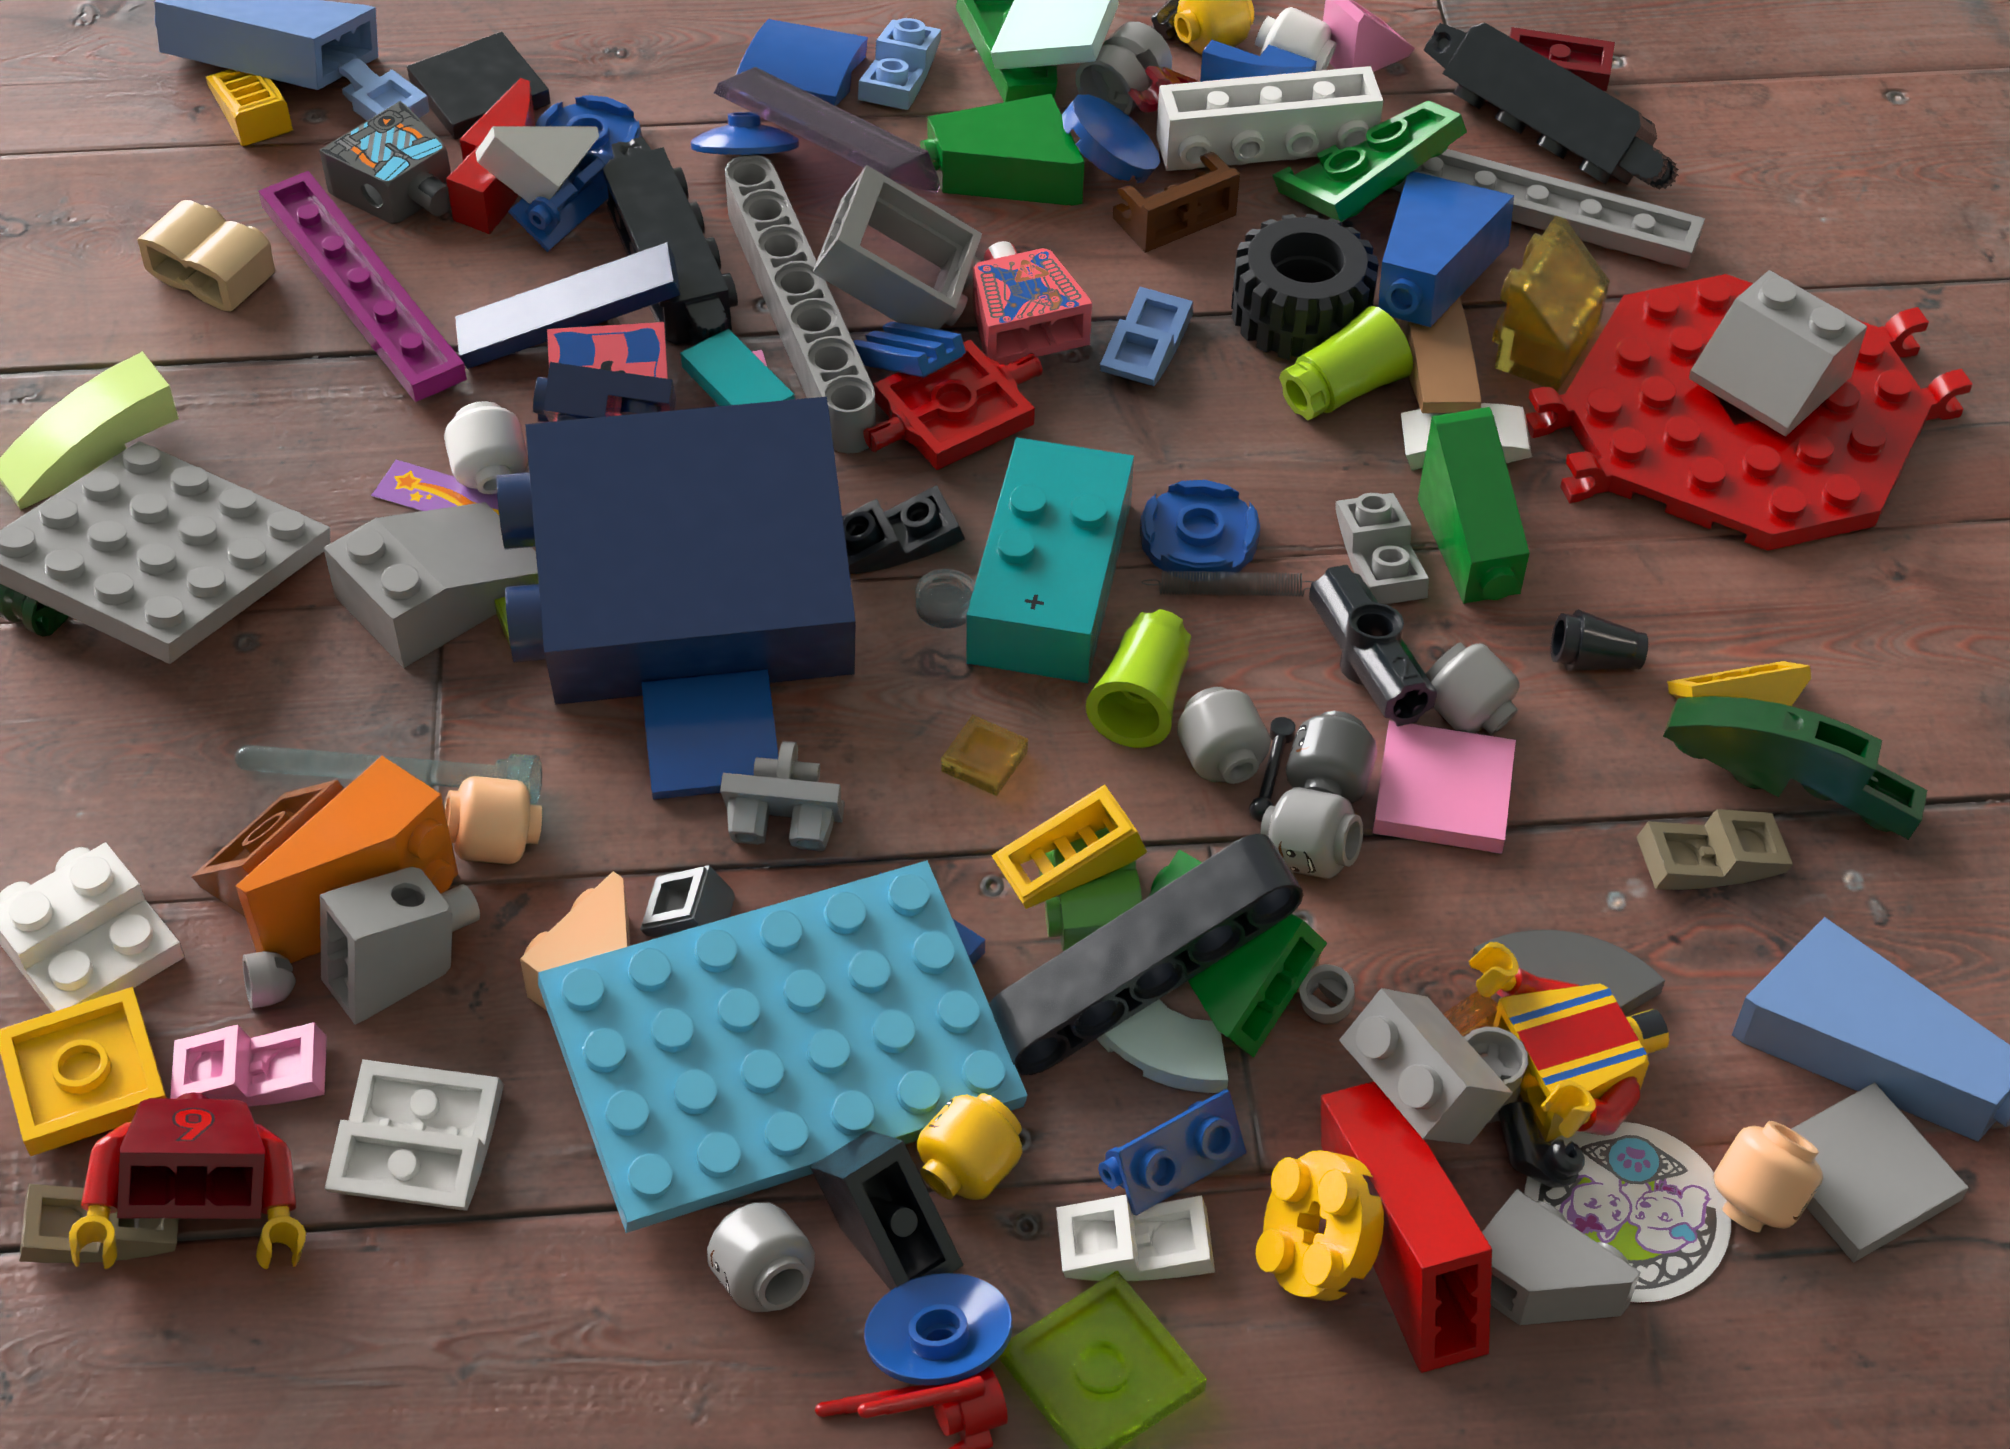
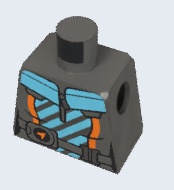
(389, 166)

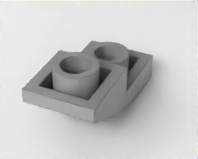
(1380, 548)

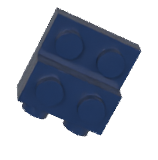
(588, 392)

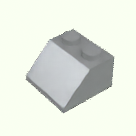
(1779, 353)

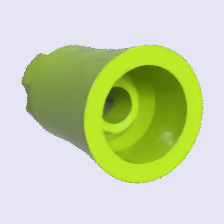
(1348, 364)
(1141, 683)

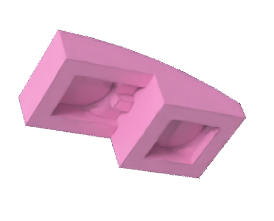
(254, 1070)

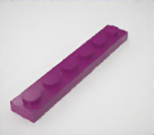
(363, 286)

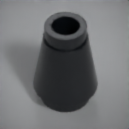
(1596, 643)

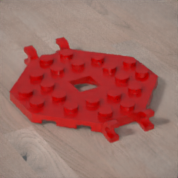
(1675, 443)

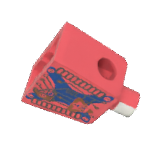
(1028, 304)

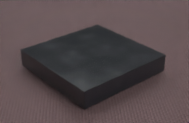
(472, 79)

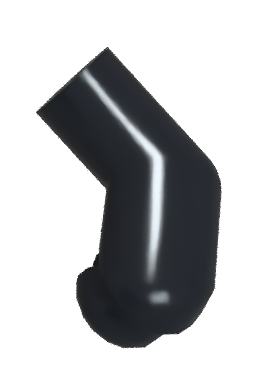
(1528, 1154)

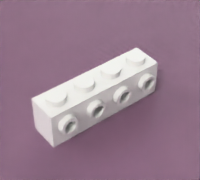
(1266, 116)

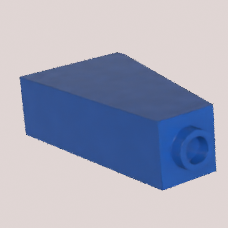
(1440, 245)

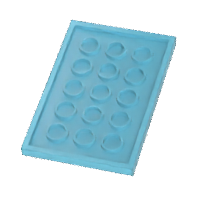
(774, 1041)

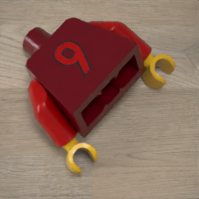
(189, 1163)

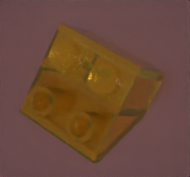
(1550, 307)

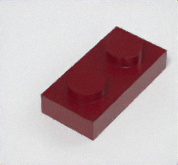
(1581, 56)

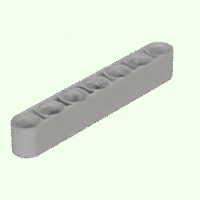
(799, 299)

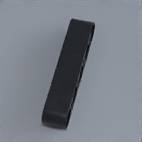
(1145, 953)

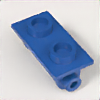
(575, 200)
(1175, 1153)

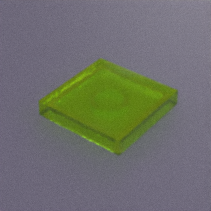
(1102, 1367)

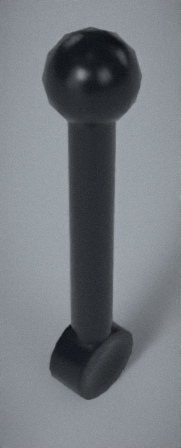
(1281, 732)

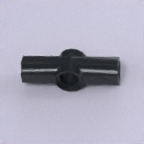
(1372, 645)

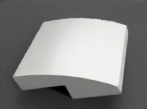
(415, 1135)

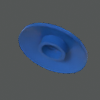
(744, 137)
(938, 1329)

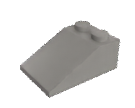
(426, 575)

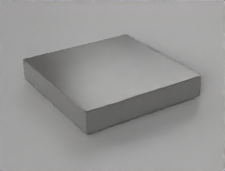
(1875, 1173)

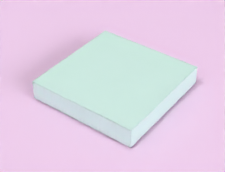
(1052, 32)

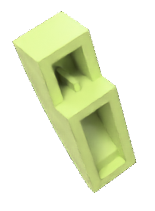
(86, 430)

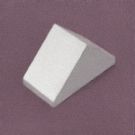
(535, 158)

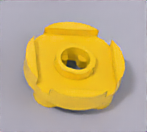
(1291, 1244)

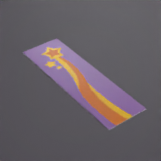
(427, 489)

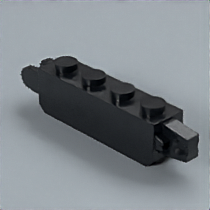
(1553, 102)
(651, 209)

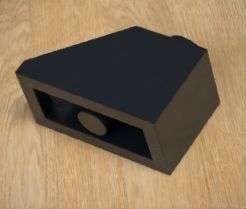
(886, 1209)

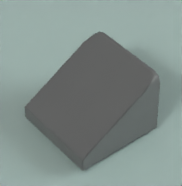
(686, 901)

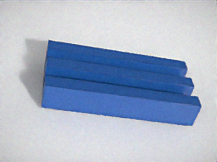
(906, 349)

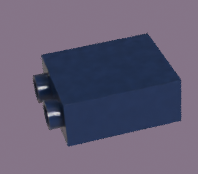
(680, 548)

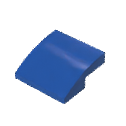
(807, 57)
(706, 729)

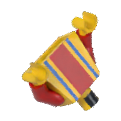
(1578, 1042)

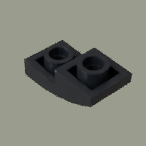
(900, 534)

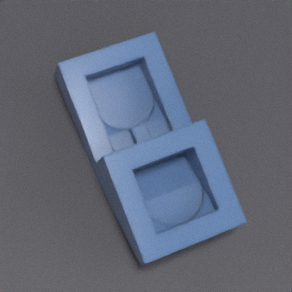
(1148, 336)

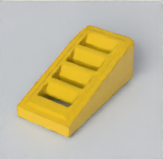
(250, 105)
(1077, 821)

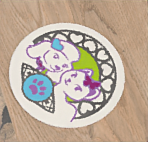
(1648, 1202)

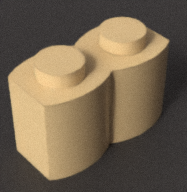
(207, 255)

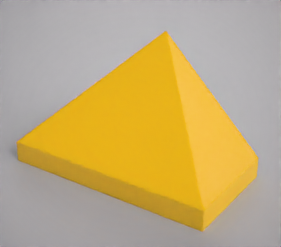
(1770, 682)

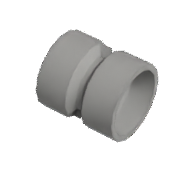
(1123, 65)

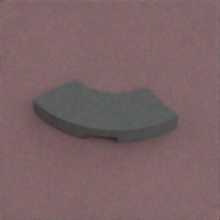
(1583, 962)

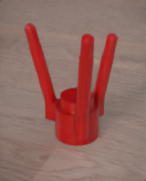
(961, 1407)

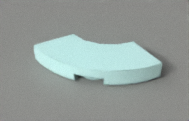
(1171, 1048)

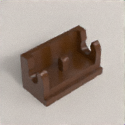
(1180, 208)

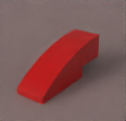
(475, 193)

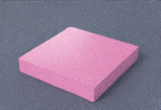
(1445, 787)

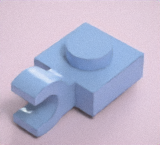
(375, 94)

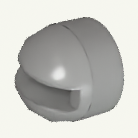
(267, 978)
(1335, 985)

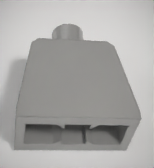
(388, 938)

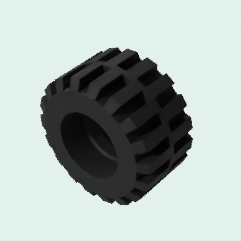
(1301, 282)

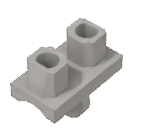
(786, 790)

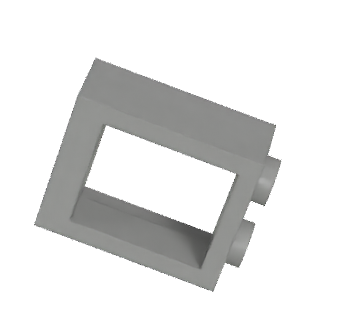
(915, 225)

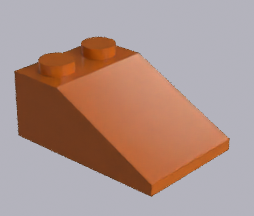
(366, 831)

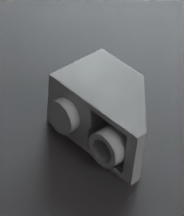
(1551, 1269)

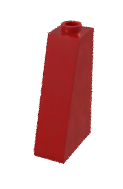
(1431, 1248)

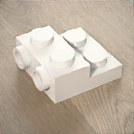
(84, 930)

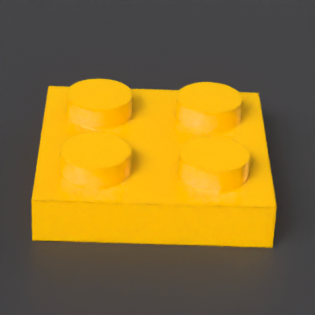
(79, 1070)

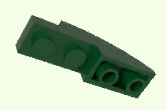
(1775, 742)

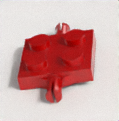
(955, 407)

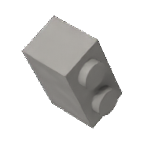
(1425, 1067)

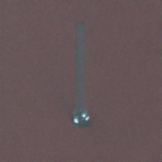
(350, 765)

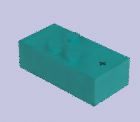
(1050, 560)

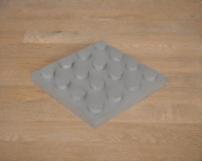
(155, 550)

